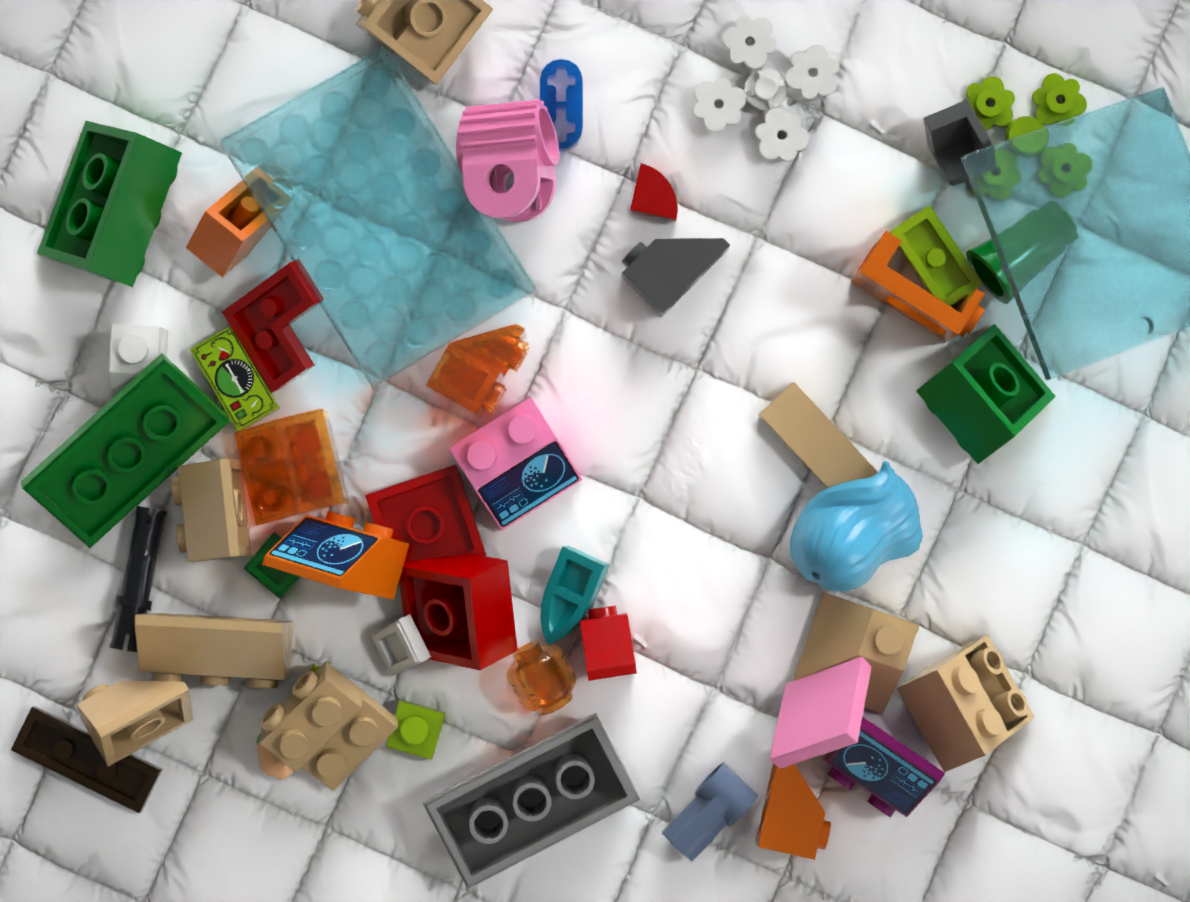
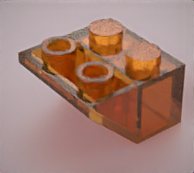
(475, 367)
(291, 467)

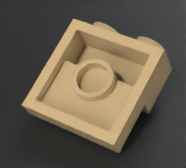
(423, 32)
(326, 726)

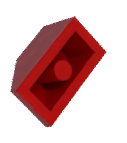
(607, 644)

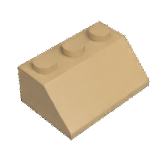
(214, 648)

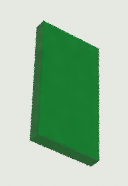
(125, 451)

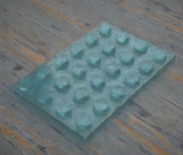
(377, 216)

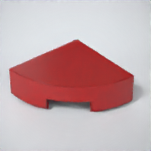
(654, 195)

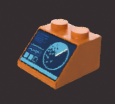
(341, 555)

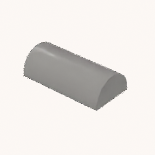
(531, 800)

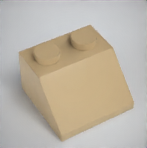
(212, 510)

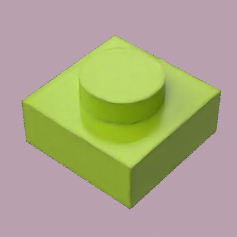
(417, 729)

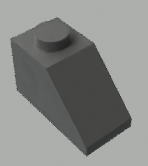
(670, 268)

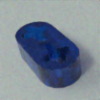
(573, 103)

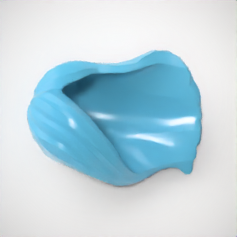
(855, 530)

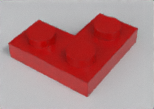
(264, 329)

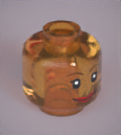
(541, 677)

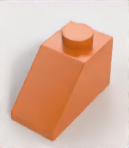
(229, 230)
(792, 816)

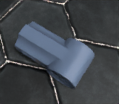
(717, 803)

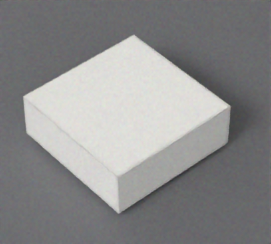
(400, 645)

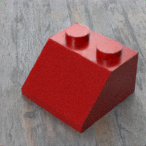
(461, 608)

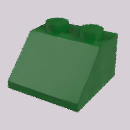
(986, 394)

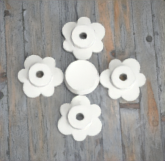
(765, 88)

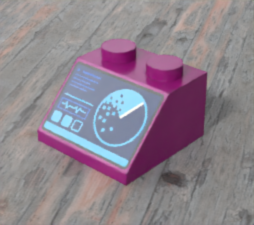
(884, 768)

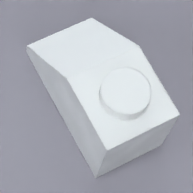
(132, 351)

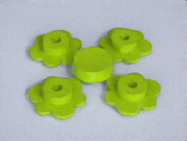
(1046, 113)

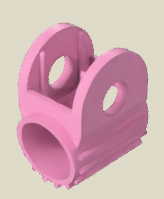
(506, 140)

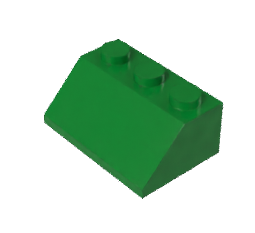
(110, 202)

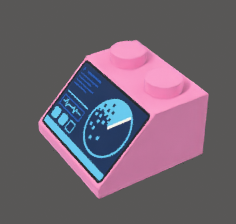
(515, 463)

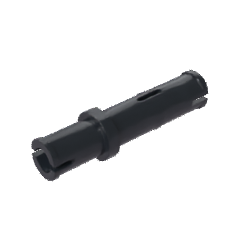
(138, 576)

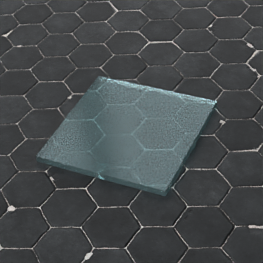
(1092, 229)

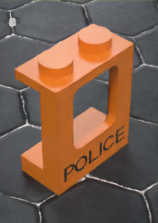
(911, 299)

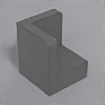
(952, 135)

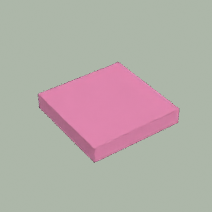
(821, 713)

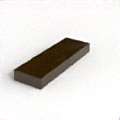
(75, 756)

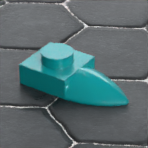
(570, 592)

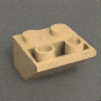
(966, 703)

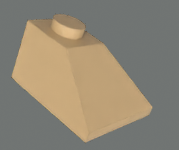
(851, 631)
(133, 715)

